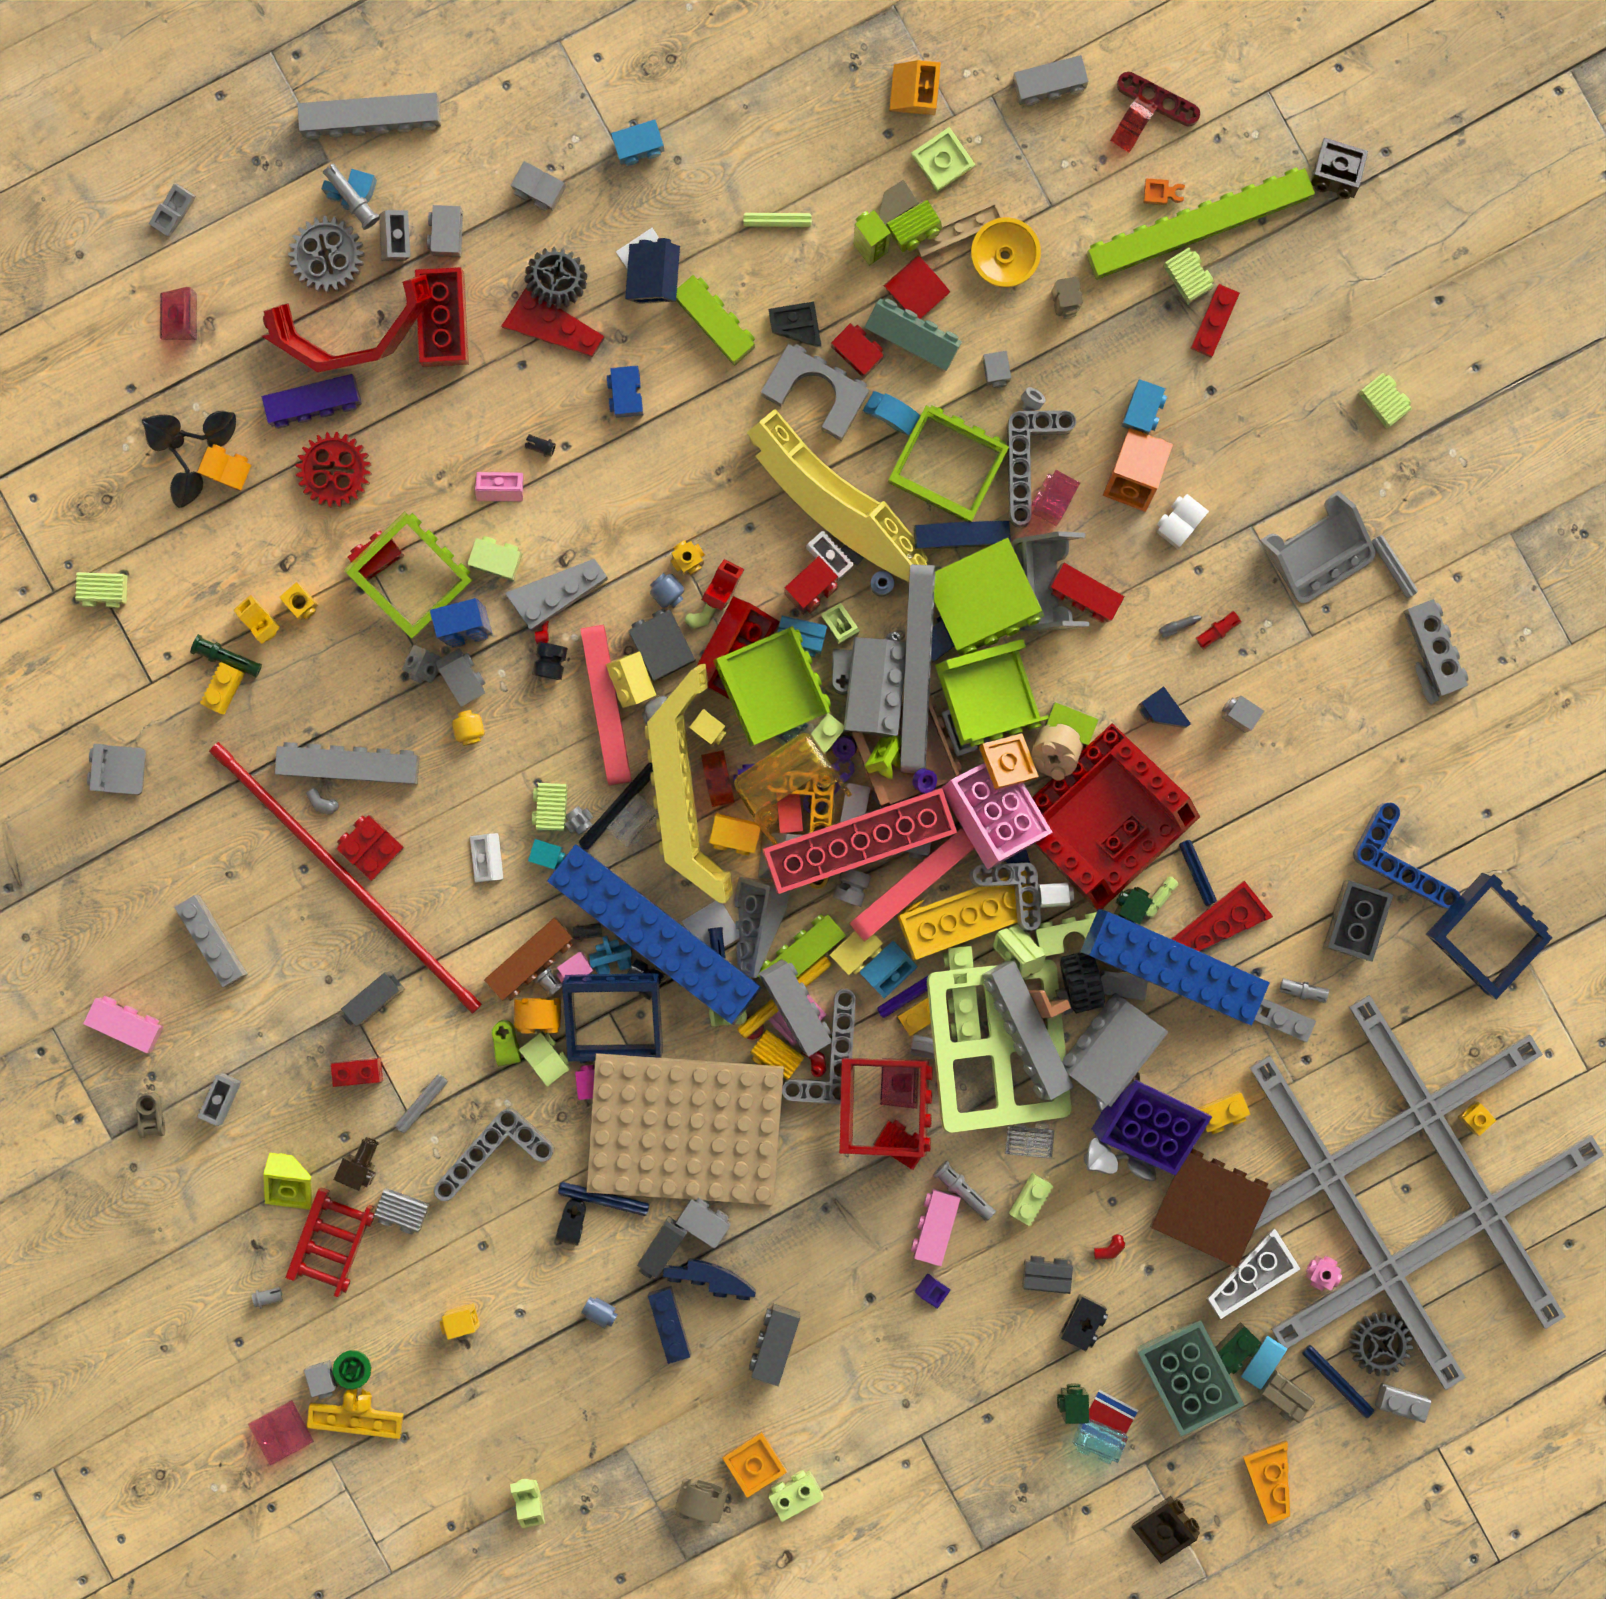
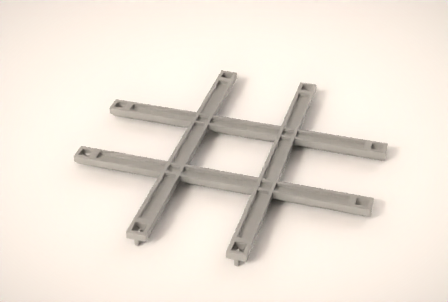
(1485, 1212)

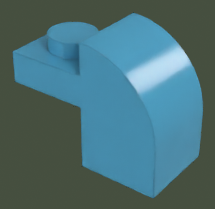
(360, 181)
(892, 412)

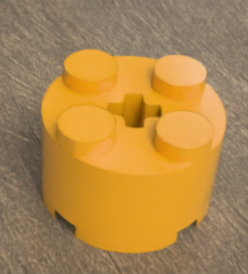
(537, 1014)

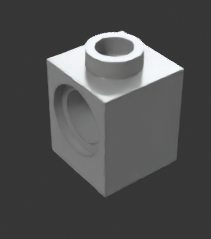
(996, 369)
(321, 1379)

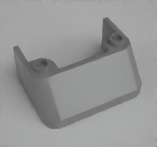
(1039, 561)

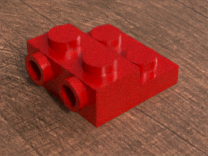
(369, 846)

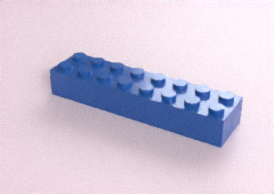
(1174, 967)

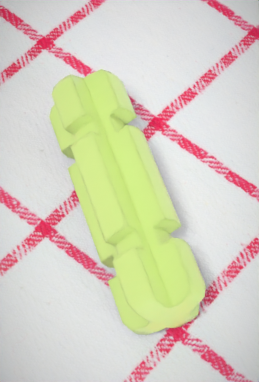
(1161, 896)

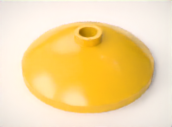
(1011, 237)

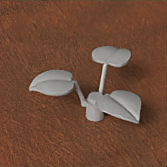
(1101, 1158)

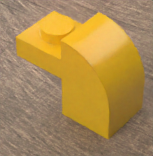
(257, 619)

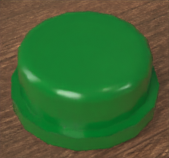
(352, 1369)

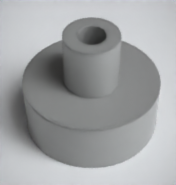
(1032, 399)

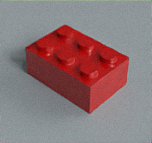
(811, 585)

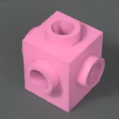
(1317, 1267)

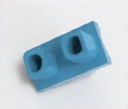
(610, 952)

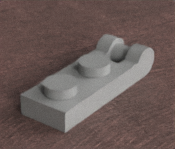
(1286, 1020)

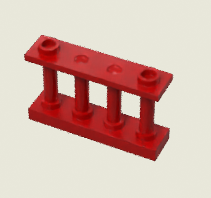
(307, 1246)

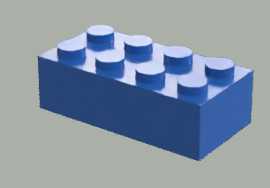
(461, 622)

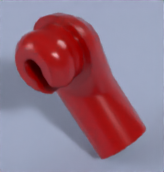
(818, 1063)
(1112, 1250)

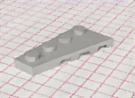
(551, 595)

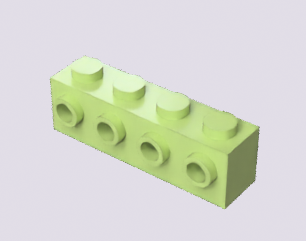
(964, 999)

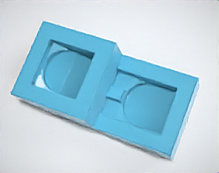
(1264, 1362)

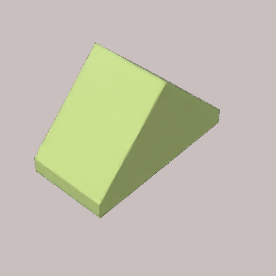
(840, 623)

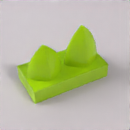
(885, 754)

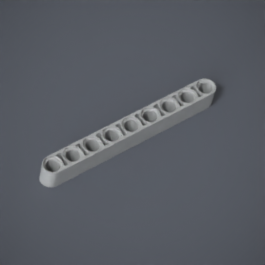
(917, 668)

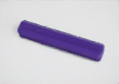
(903, 998)

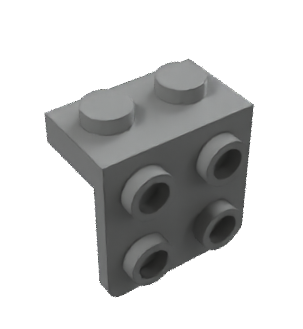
(116, 769)

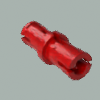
(1218, 630)

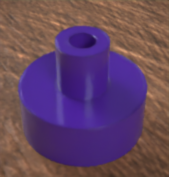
(844, 747)
(924, 780)

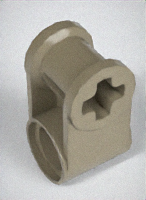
(150, 1117)

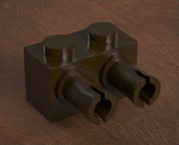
(358, 1170)

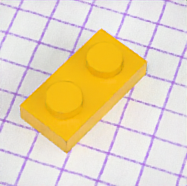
(916, 1017)

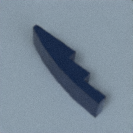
(960, 534)

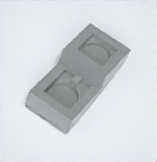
(172, 210)

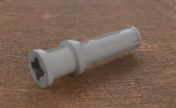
(356, 204)
(957, 1184)

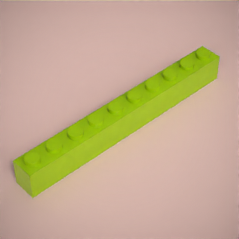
(1200, 223)

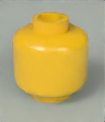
(468, 728)

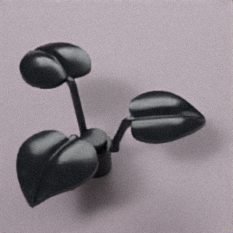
(165, 432)

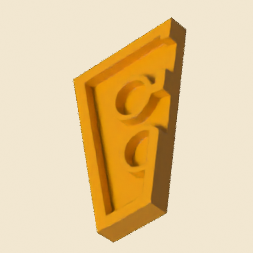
(1269, 1477)

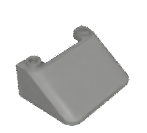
(1323, 551)

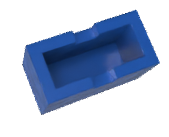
(625, 399)

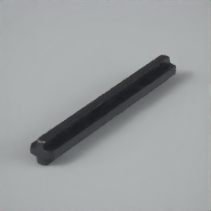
(616, 807)

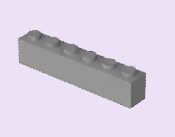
(369, 114)
(347, 764)
(1027, 1030)

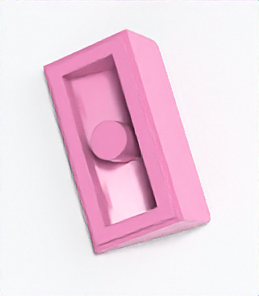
(499, 486)

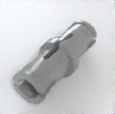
(1304, 990)

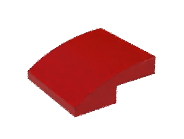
(917, 287)

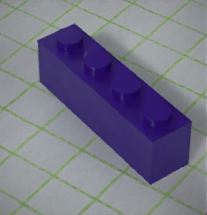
(311, 400)

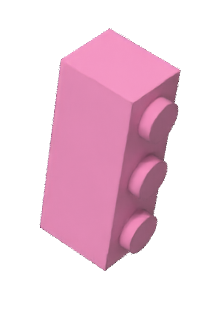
(123, 1024)
(935, 1227)

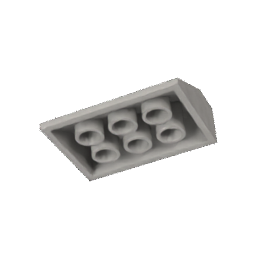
(1113, 1049)

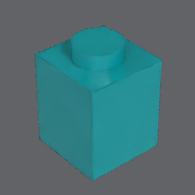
(546, 854)

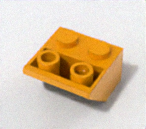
(915, 87)

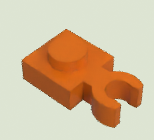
(1158, 191)

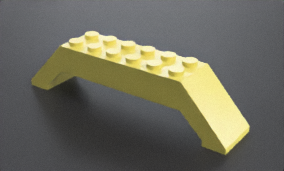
(675, 791)

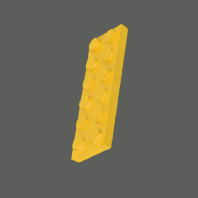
(961, 918)

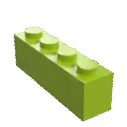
(871, 237)
(714, 320)
(809, 945)

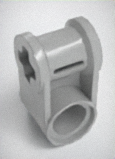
(841, 669)

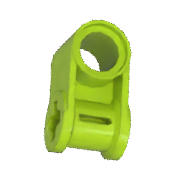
(507, 1047)

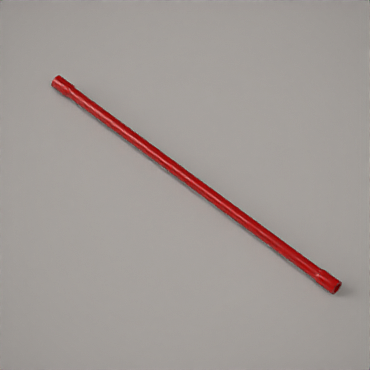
(355, 887)

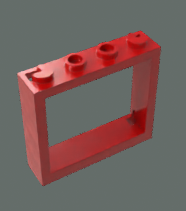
(847, 1108)

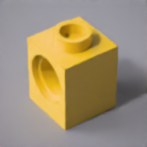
(290, 596)
(1477, 1118)

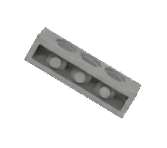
(1424, 640)

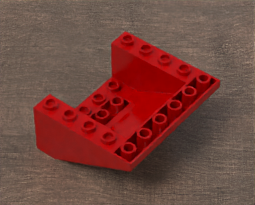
(1111, 817)

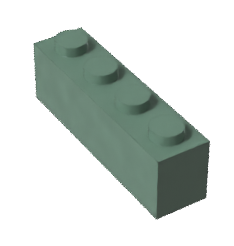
(913, 334)

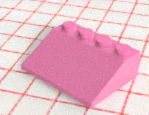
(995, 820)

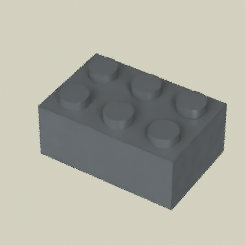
(1358, 920)
(774, 1344)

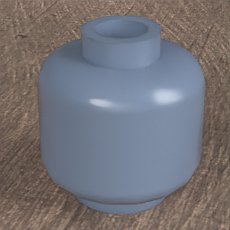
(667, 590)

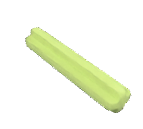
(777, 219)

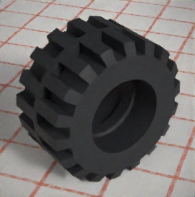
(1082, 982)

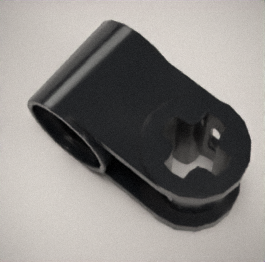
(571, 1225)

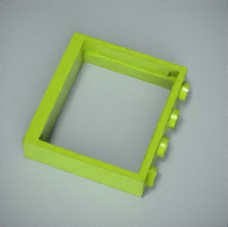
(957, 425)
(430, 539)

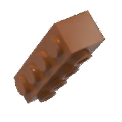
(528, 959)

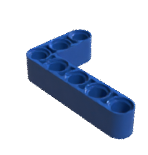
(1397, 865)

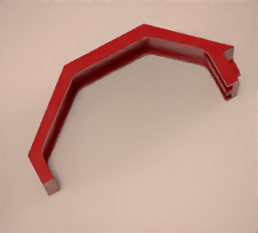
(283, 333)

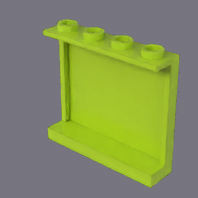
(985, 597)
(772, 685)
(989, 693)

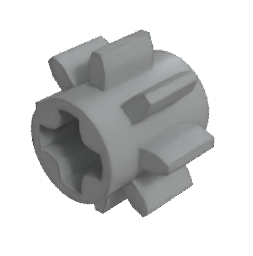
(579, 820)

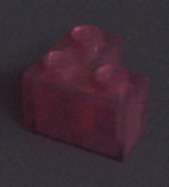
(1056, 497)

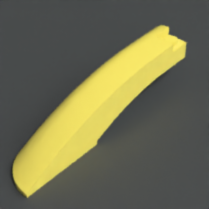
(832, 502)

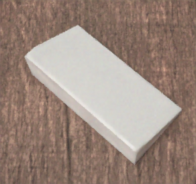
(486, 857)

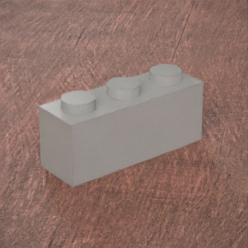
(1050, 80)

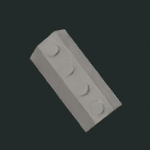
(875, 687)

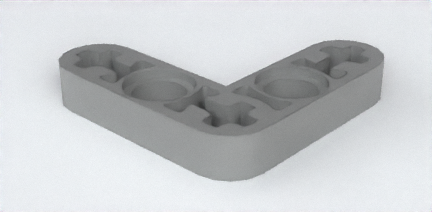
(1015, 879)

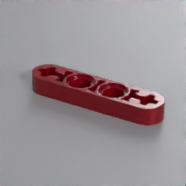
(1160, 95)

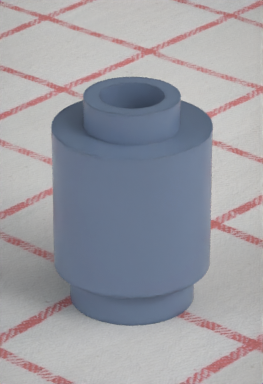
(878, 590)
(599, 1312)

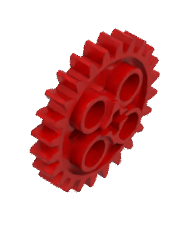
(336, 449)

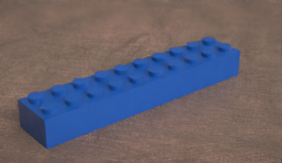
(654, 934)

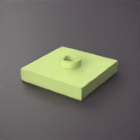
(943, 159)

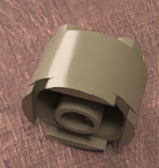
(700, 1501)

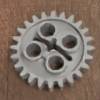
(346, 248)

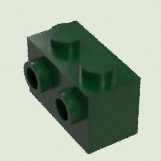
(1133, 904)
(1237, 1347)
(1074, 1404)

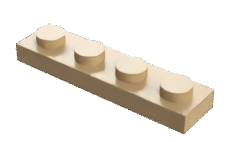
(961, 228)

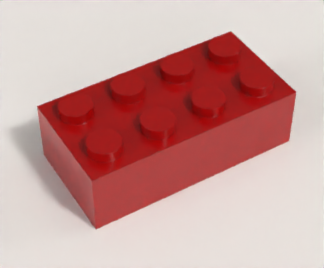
(444, 319)

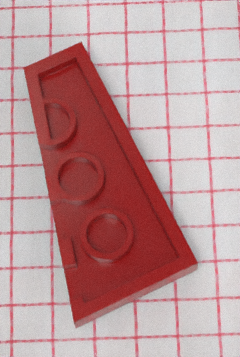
(551, 325)
(1228, 916)

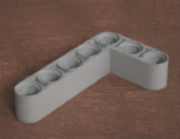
(1023, 457)
(836, 1057)
(488, 1148)

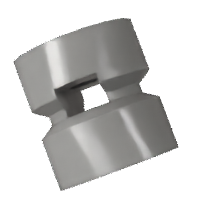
(852, 887)

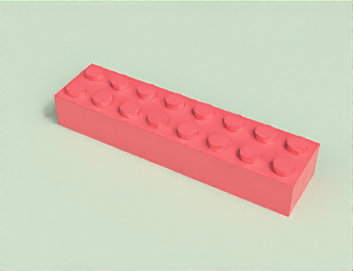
(859, 841)

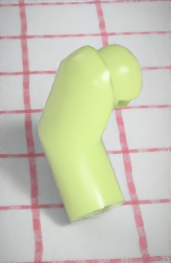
(700, 619)

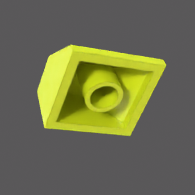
(286, 1182)

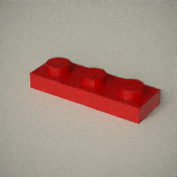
(1215, 320)

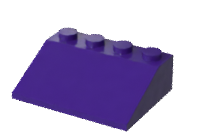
(1151, 1126)

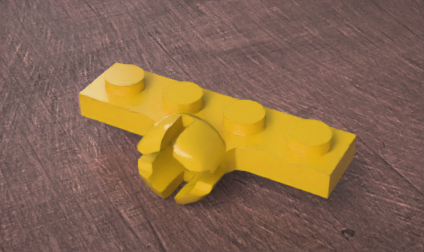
(355, 1417)

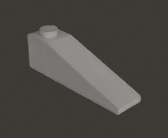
(758, 922)

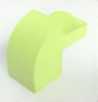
(528, 1502)

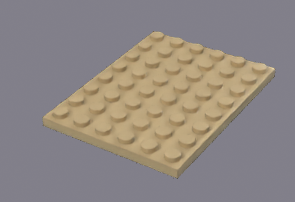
(684, 1129)

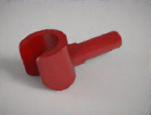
(542, 636)

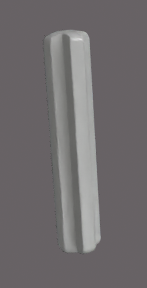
(1394, 566)
(421, 1103)

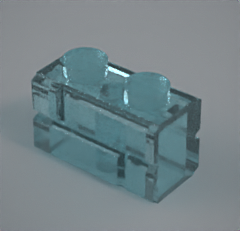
(1100, 1440)

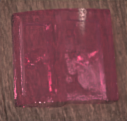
(280, 1432)

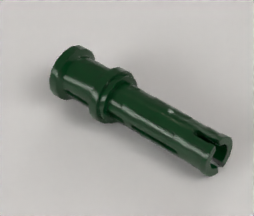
(215, 652)

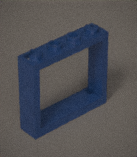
(1461, 908)
(611, 983)

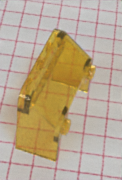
(782, 774)

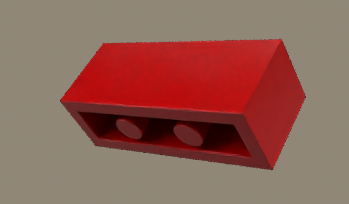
(1085, 593)

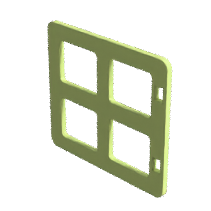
(998, 1046)

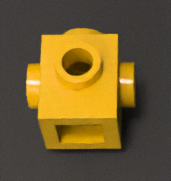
(691, 566)

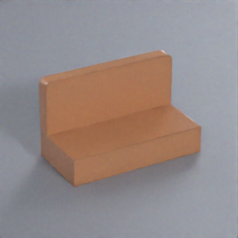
(1046, 1007)

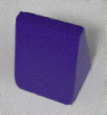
(932, 1291)

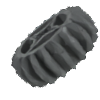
(538, 271)
(1374, 1351)

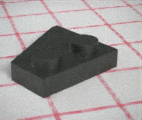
(796, 323)

